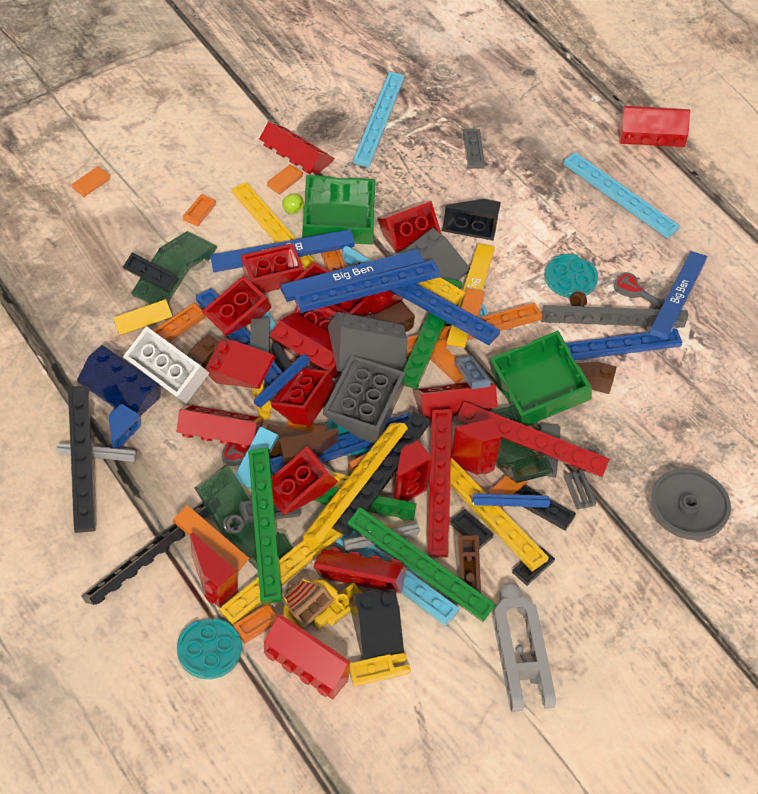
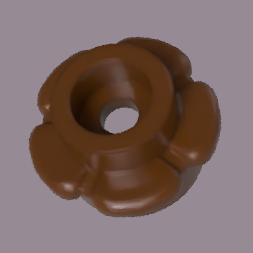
(578, 299)

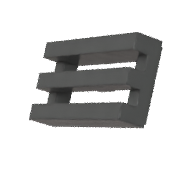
(568, 479)

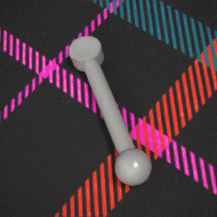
(519, 649)

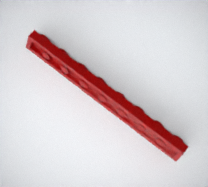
(537, 440)
(440, 484)

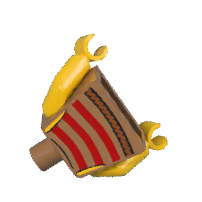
(309, 600)

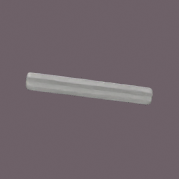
(102, 452)
(361, 542)

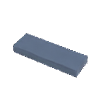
(472, 372)

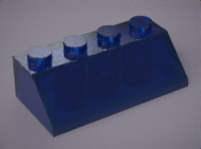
(118, 381)

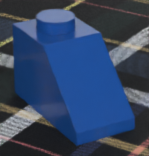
(123, 425)

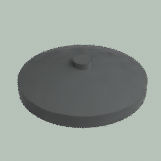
(690, 504)

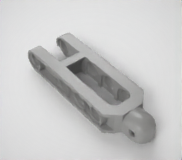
(513, 672)

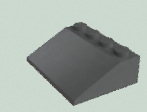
(438, 248)
(367, 339)
(365, 398)

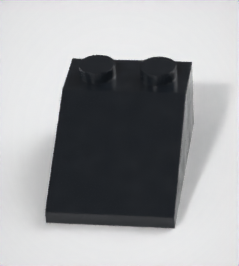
(472, 218)
(377, 623)

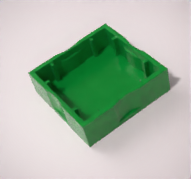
(339, 206)
(540, 378)

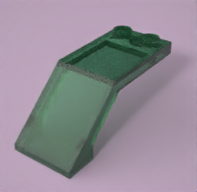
(178, 258)
(517, 461)
(221, 497)

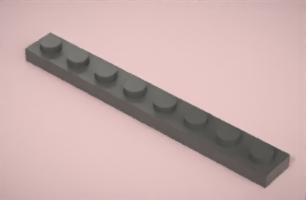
(605, 316)

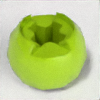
(292, 203)

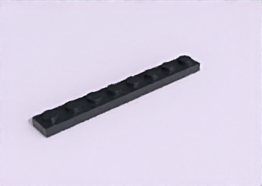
(81, 459)
(374, 486)
(142, 558)

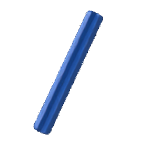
(281, 381)
(510, 500)

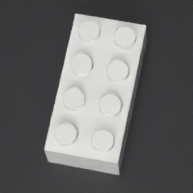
(166, 364)

